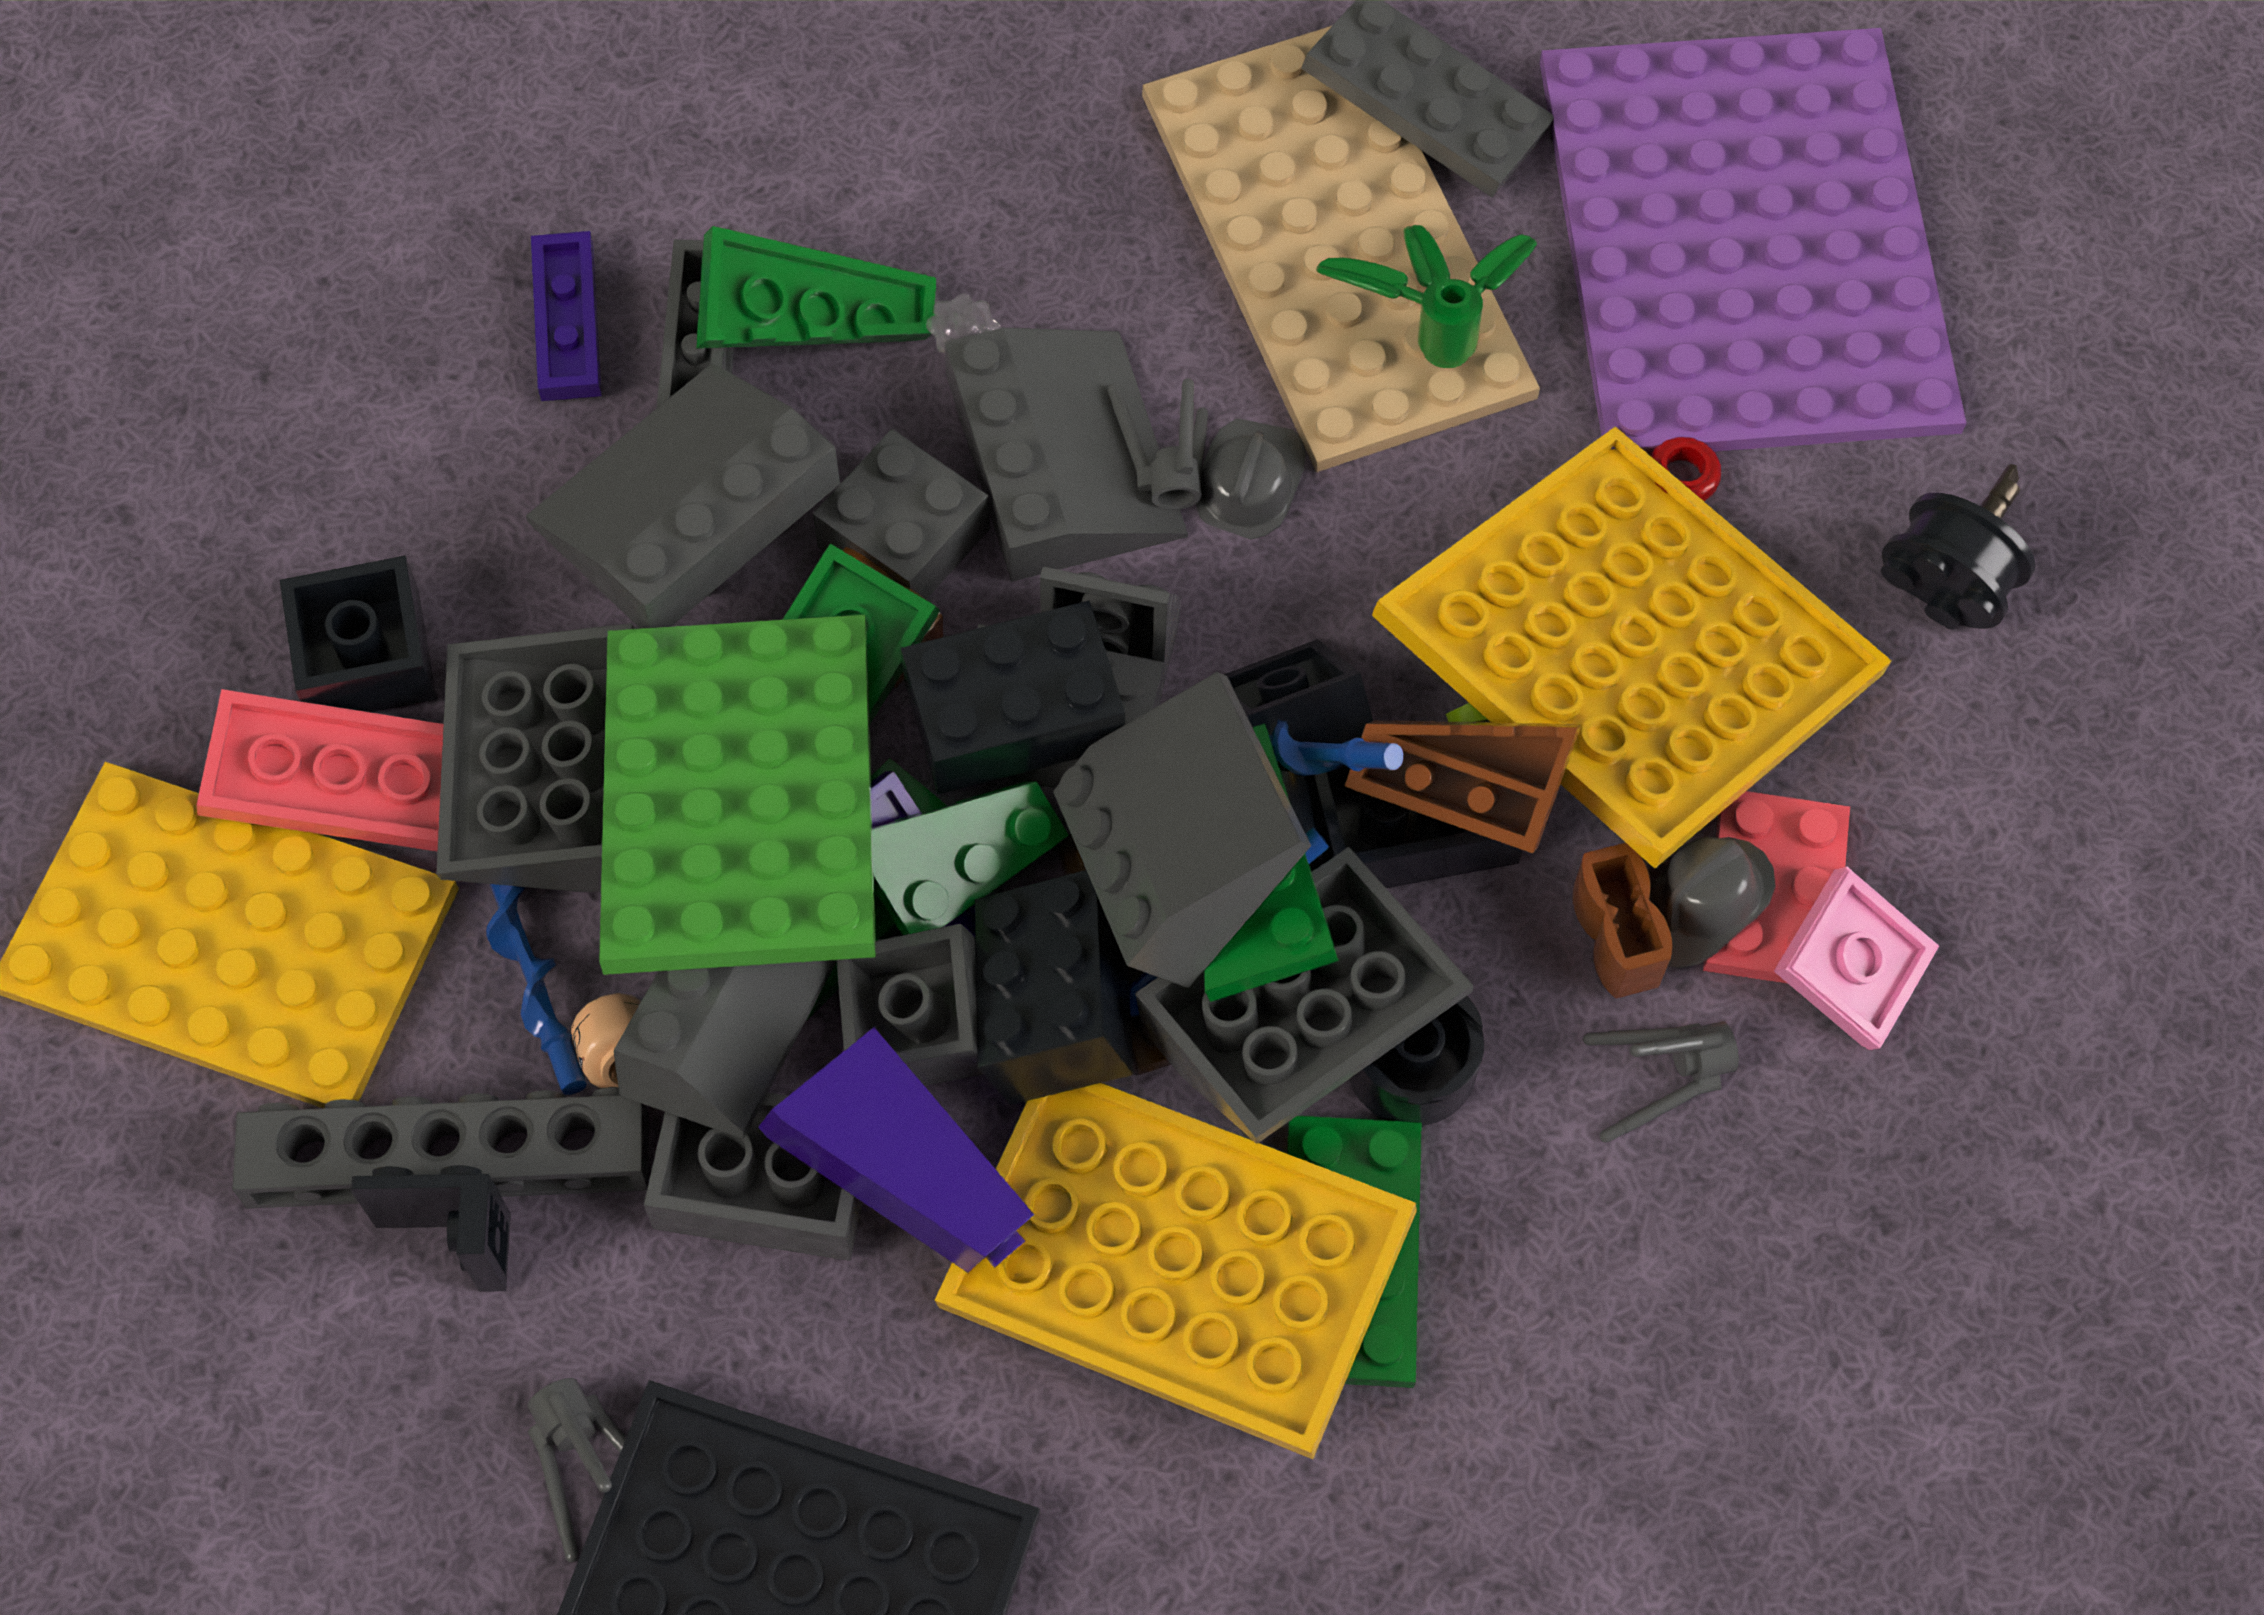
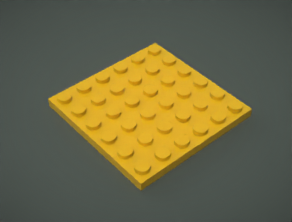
(1645, 628)

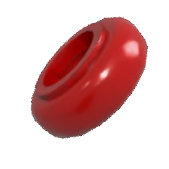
(1699, 455)

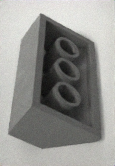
(716, 1039)

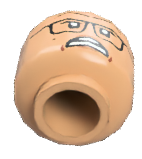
(596, 1034)

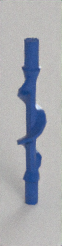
(1318, 758)
(510, 941)

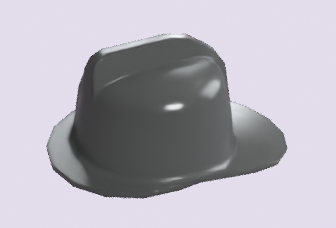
(1250, 477)
(1711, 895)

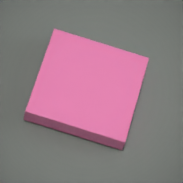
(1856, 958)

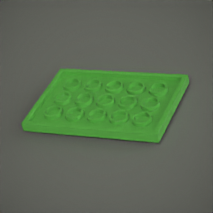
(737, 796)

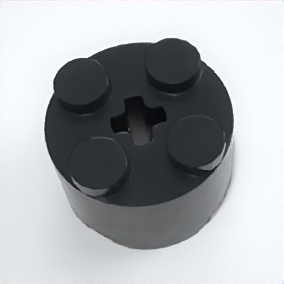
(1427, 1085)

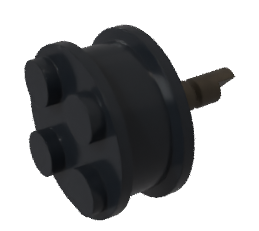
(1961, 556)

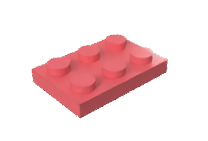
(1805, 847)

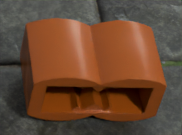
(1627, 928)

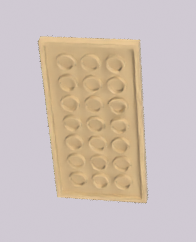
(1303, 177)

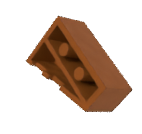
(1474, 774)

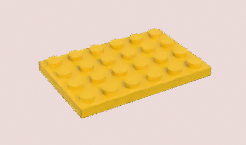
(225, 939)
(1187, 1262)

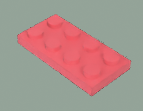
(323, 770)

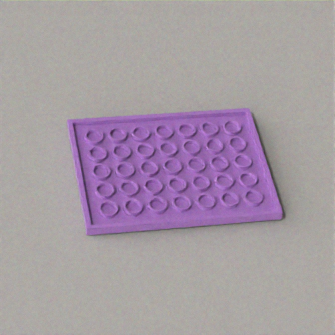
(1749, 242)

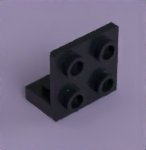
(454, 1199)

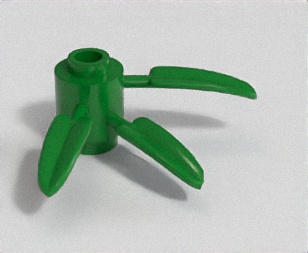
(1448, 306)

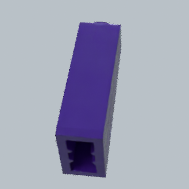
(900, 1153)

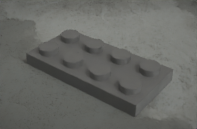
(1428, 93)

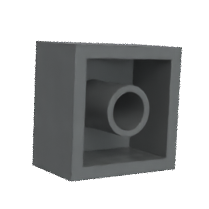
(905, 514)
(919, 1001)

